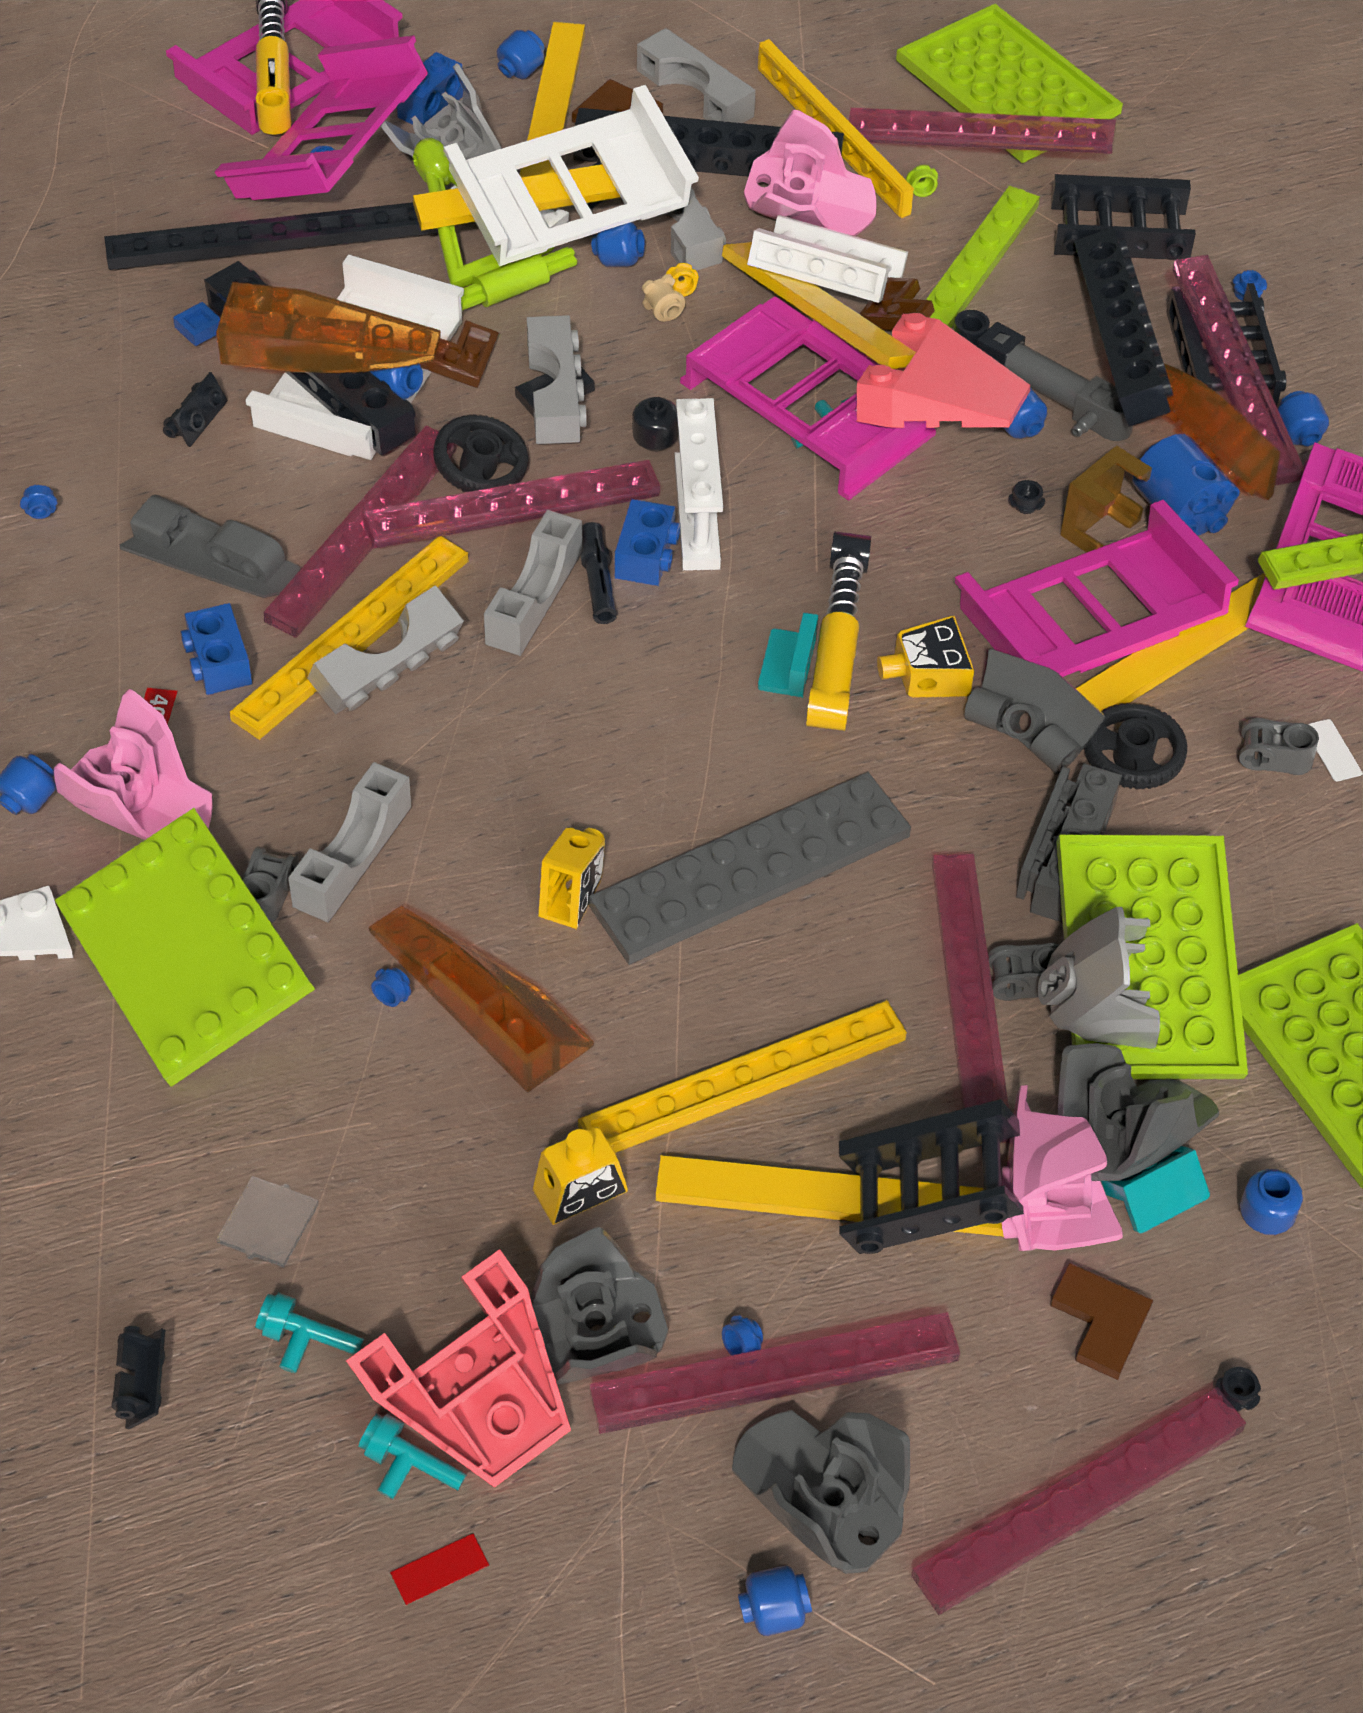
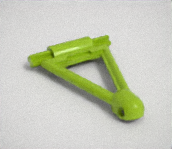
(488, 279)

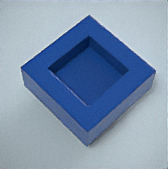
(197, 323)

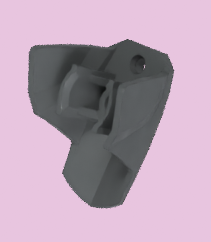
(1130, 1121)
(588, 1286)
(852, 1464)

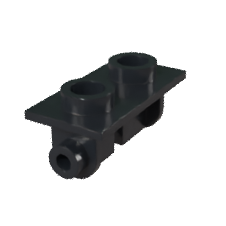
(196, 410)
(138, 1393)

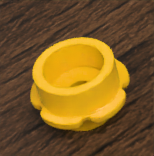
(690, 279)

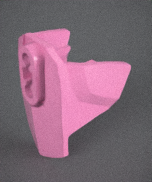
(810, 180)
(136, 777)
(1053, 1181)

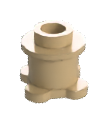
(663, 299)

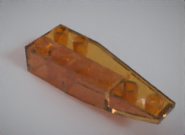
(315, 333)
(1223, 433)
(492, 1003)

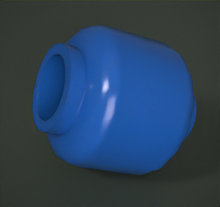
(520, 54)
(619, 245)
(402, 380)
(1303, 417)
(1029, 418)
(26, 784)
(1271, 1201)
(775, 1600)

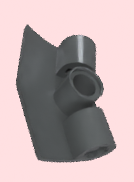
(1058, 712)

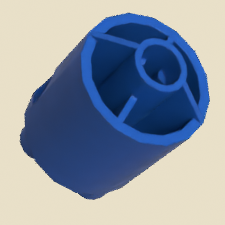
(1188, 483)

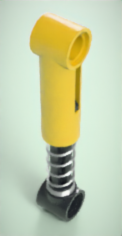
(272, 68)
(838, 634)

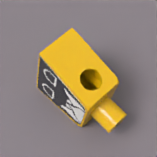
(930, 660)
(577, 858)
(577, 1175)

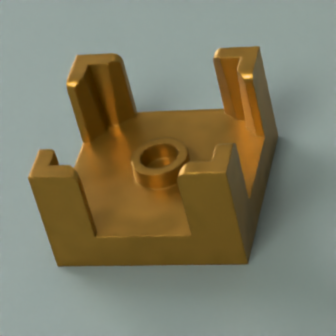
(1099, 494)

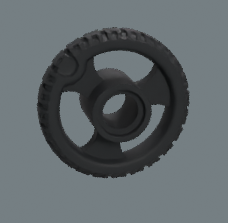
(480, 452)
(1136, 745)

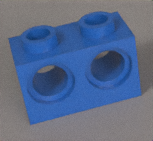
(427, 97)
(646, 542)
(217, 649)

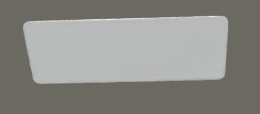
(1335, 752)

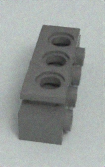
(1091, 807)

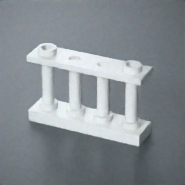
(827, 258)
(698, 484)

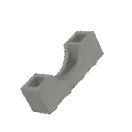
(671, 60)
(695, 236)
(556, 406)
(551, 556)
(349, 675)
(375, 811)

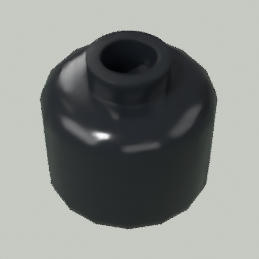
(655, 424)

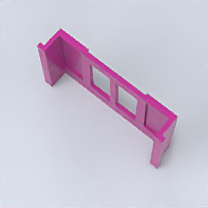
(361, 78)
(232, 86)
(768, 335)
(1162, 566)
(1325, 613)

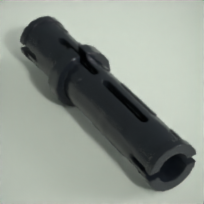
(596, 561)

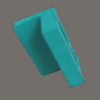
(789, 658)
(1161, 1189)

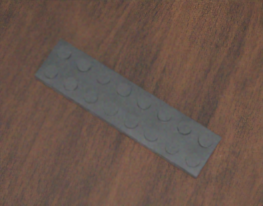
(748, 867)

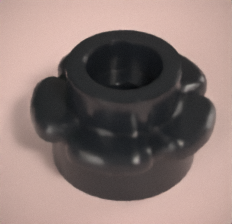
(1027, 497)
(1246, 1381)

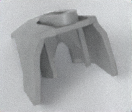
(456, 123)
(1089, 983)

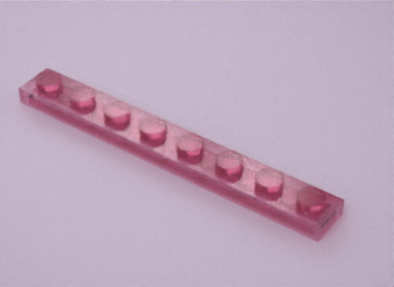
(985, 130)
(1234, 359)
(510, 503)
(350, 541)
(968, 981)
(773, 1372)
(1077, 1501)

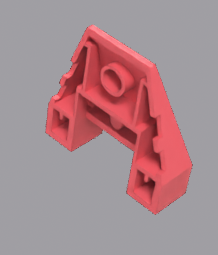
(941, 383)
(484, 1394)

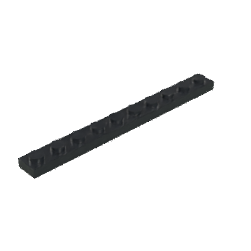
(262, 235)

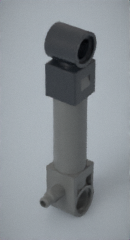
(1093, 402)

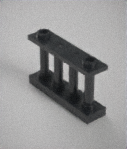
(1124, 195)
(1196, 360)
(921, 1140)

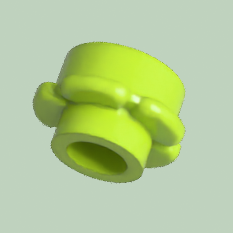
(925, 186)

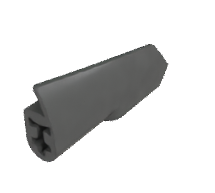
(222, 554)

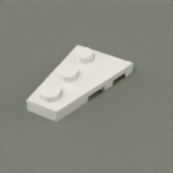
(32, 926)

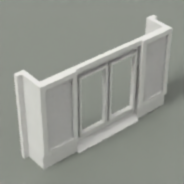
(633, 148)
(378, 287)

